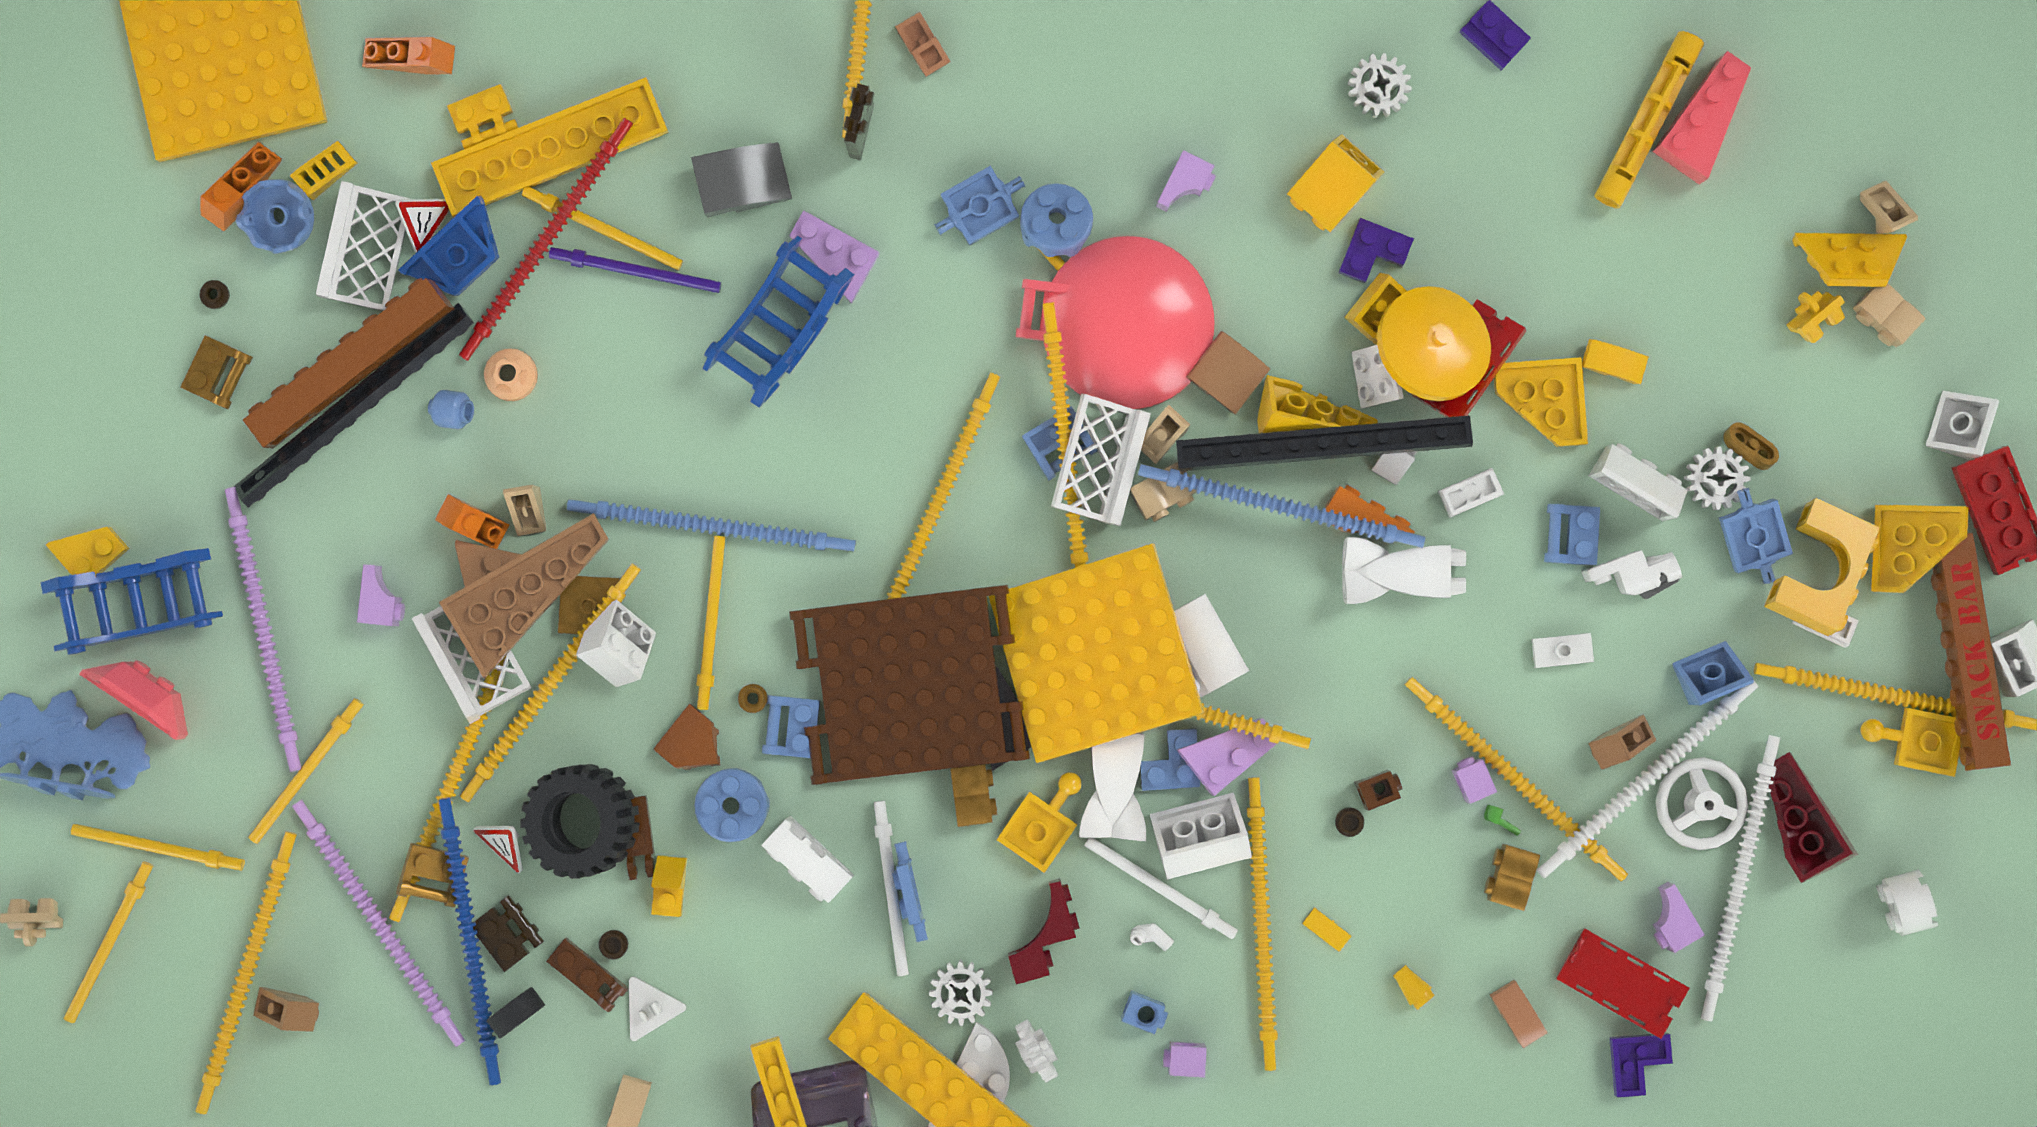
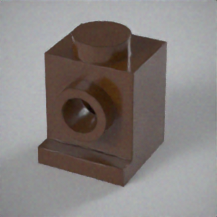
(1373, 800)

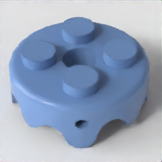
(258, 215)
(1055, 238)
(752, 805)

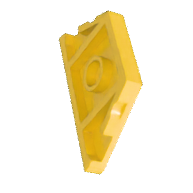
(1852, 257)

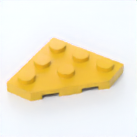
(1547, 396)
(1913, 542)

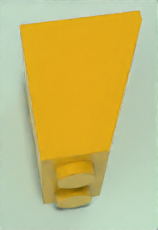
(1334, 183)

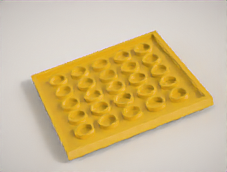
(221, 71)
(1098, 654)

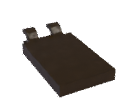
(859, 120)

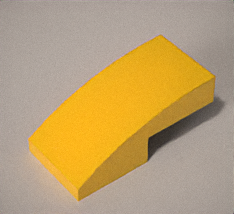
(1614, 361)

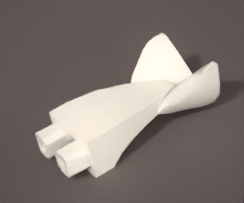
(1423, 572)
(1113, 807)

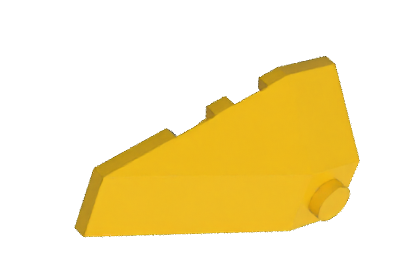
(1290, 408)

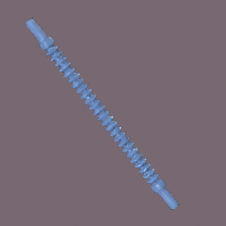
(603, 509)
(1388, 533)

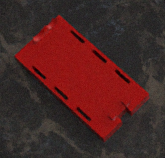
(1501, 334)
(1998, 509)
(1622, 983)

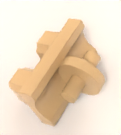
(31, 923)

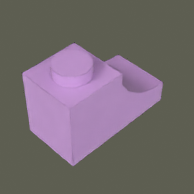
(1188, 177)
(376, 602)
(1676, 924)

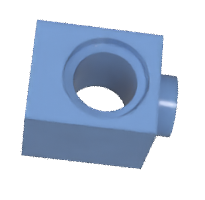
(1134, 1003)

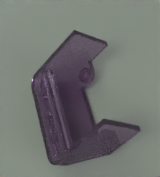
(825, 1096)

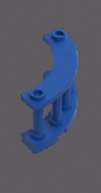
(799, 338)
(131, 576)

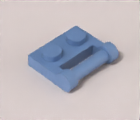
(1043, 441)
(1581, 534)
(801, 714)

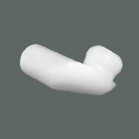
(1150, 933)

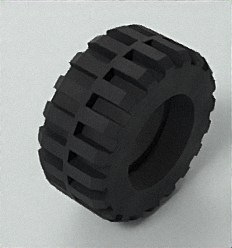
(545, 829)

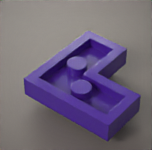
(1371, 242)
(1630, 1056)

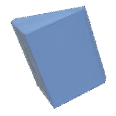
(1711, 674)

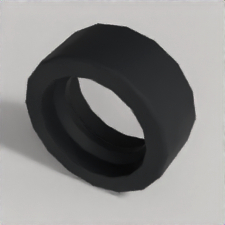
(515, 1012)

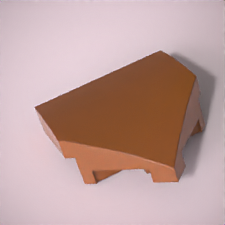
(690, 741)

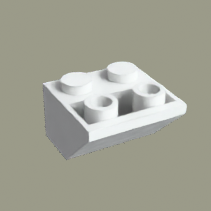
(617, 645)
(2016, 659)

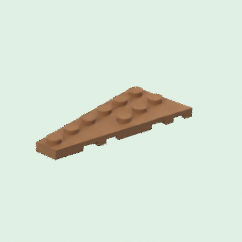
(509, 600)

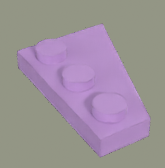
(834, 251)
(1224, 756)

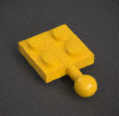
(1924, 741)
(1038, 828)

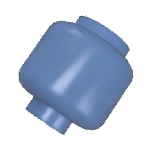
(451, 409)

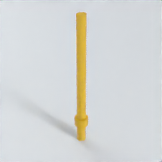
(550, 203)
(705, 679)
(340, 725)
(212, 859)
(133, 892)

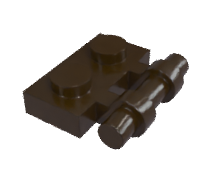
(499, 937)

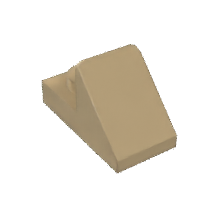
(1887, 208)
(1163, 434)

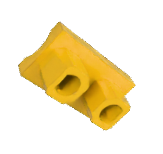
(1813, 311)

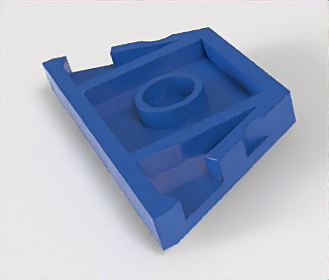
(457, 251)

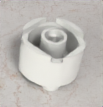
(1908, 903)

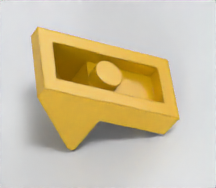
(668, 886)

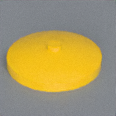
(1433, 343)

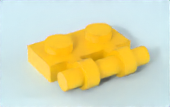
(481, 109)

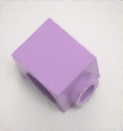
(1473, 779)
(1185, 1059)

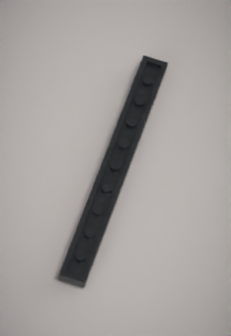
(352, 406)
(1324, 443)

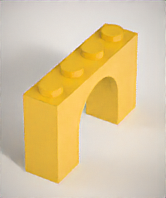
(1852, 542)

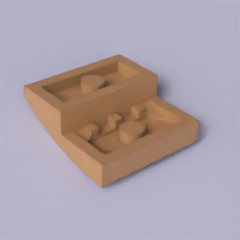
(1228, 372)

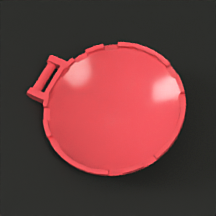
(1127, 320)

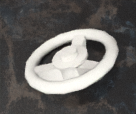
(1701, 803)

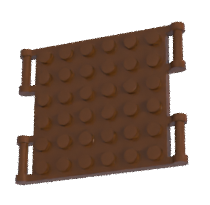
(909, 684)

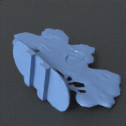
(61, 738)

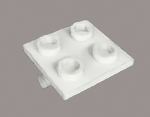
(1372, 379)

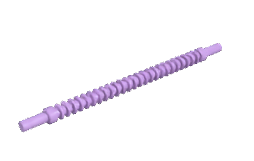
(238, 522)
(317, 833)

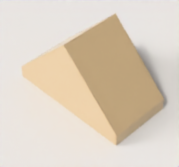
(526, 509)

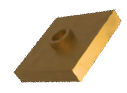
(580, 600)

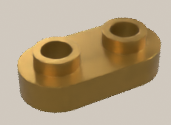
(1751, 446)

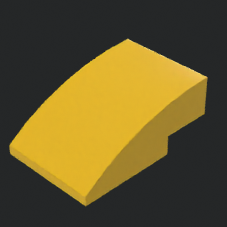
(1371, 305)

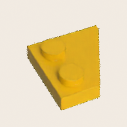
(89, 550)

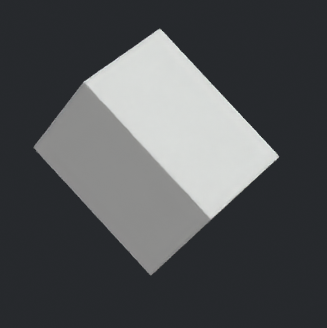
(1962, 424)

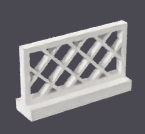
(338, 242)
(1121, 471)
(454, 674)

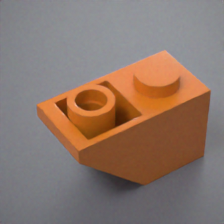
(471, 522)

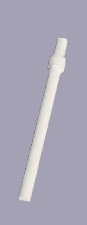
(883, 831)
(1209, 917)

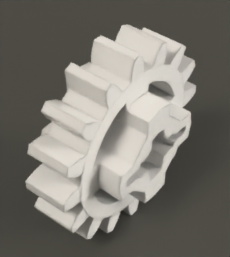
(1391, 82)
(1717, 466)
(970, 983)
(1036, 1051)

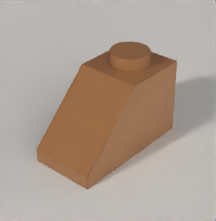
(1622, 742)
(286, 1010)

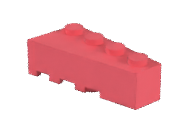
(1700, 127)

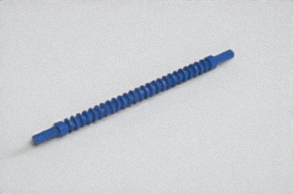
(450, 833)

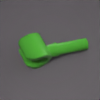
(1494, 815)

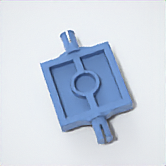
(979, 205)
(1755, 535)
(910, 903)

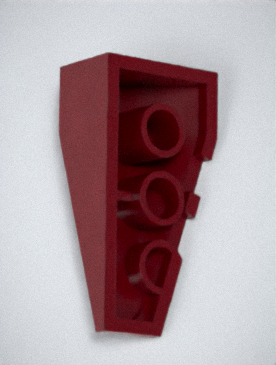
(1807, 827)

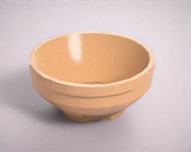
(523, 381)

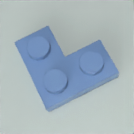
(1171, 772)

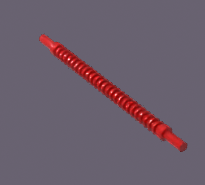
(483, 328)

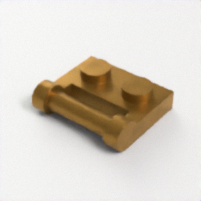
(208, 368)
(430, 864)

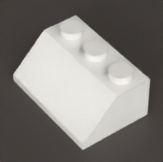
(1639, 482)
(1208, 646)
(1200, 835)

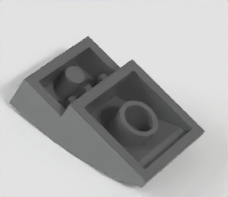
(741, 178)

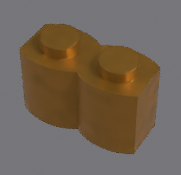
(972, 795)
(1512, 876)

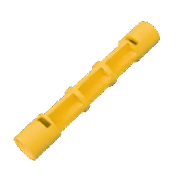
(1649, 119)

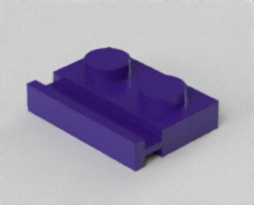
(1495, 35)

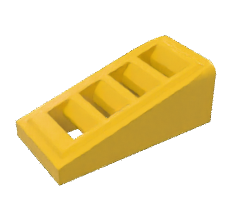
(317, 162)

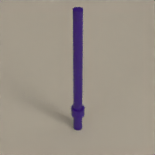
(580, 259)

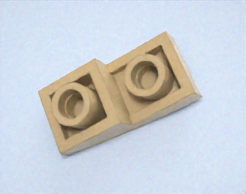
(629, 1102)

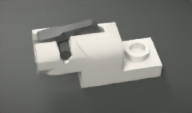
(1636, 574)

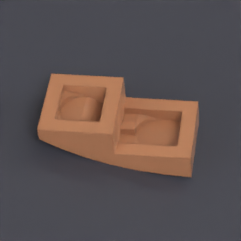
(922, 44)
(1518, 1013)

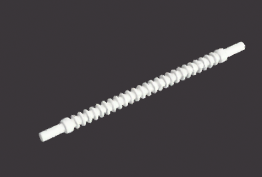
(1567, 850)
(1714, 984)

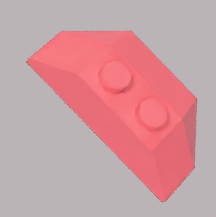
(142, 693)

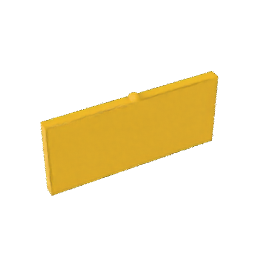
(1326, 929)

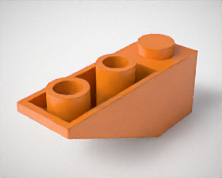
(409, 54)
(224, 198)
(1348, 502)

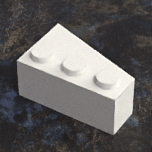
(807, 860)

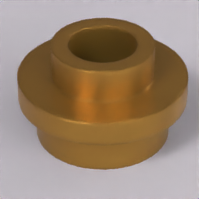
(743, 698)

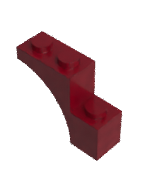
(1031, 960)

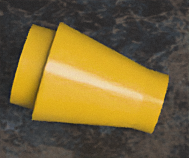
(1413, 987)

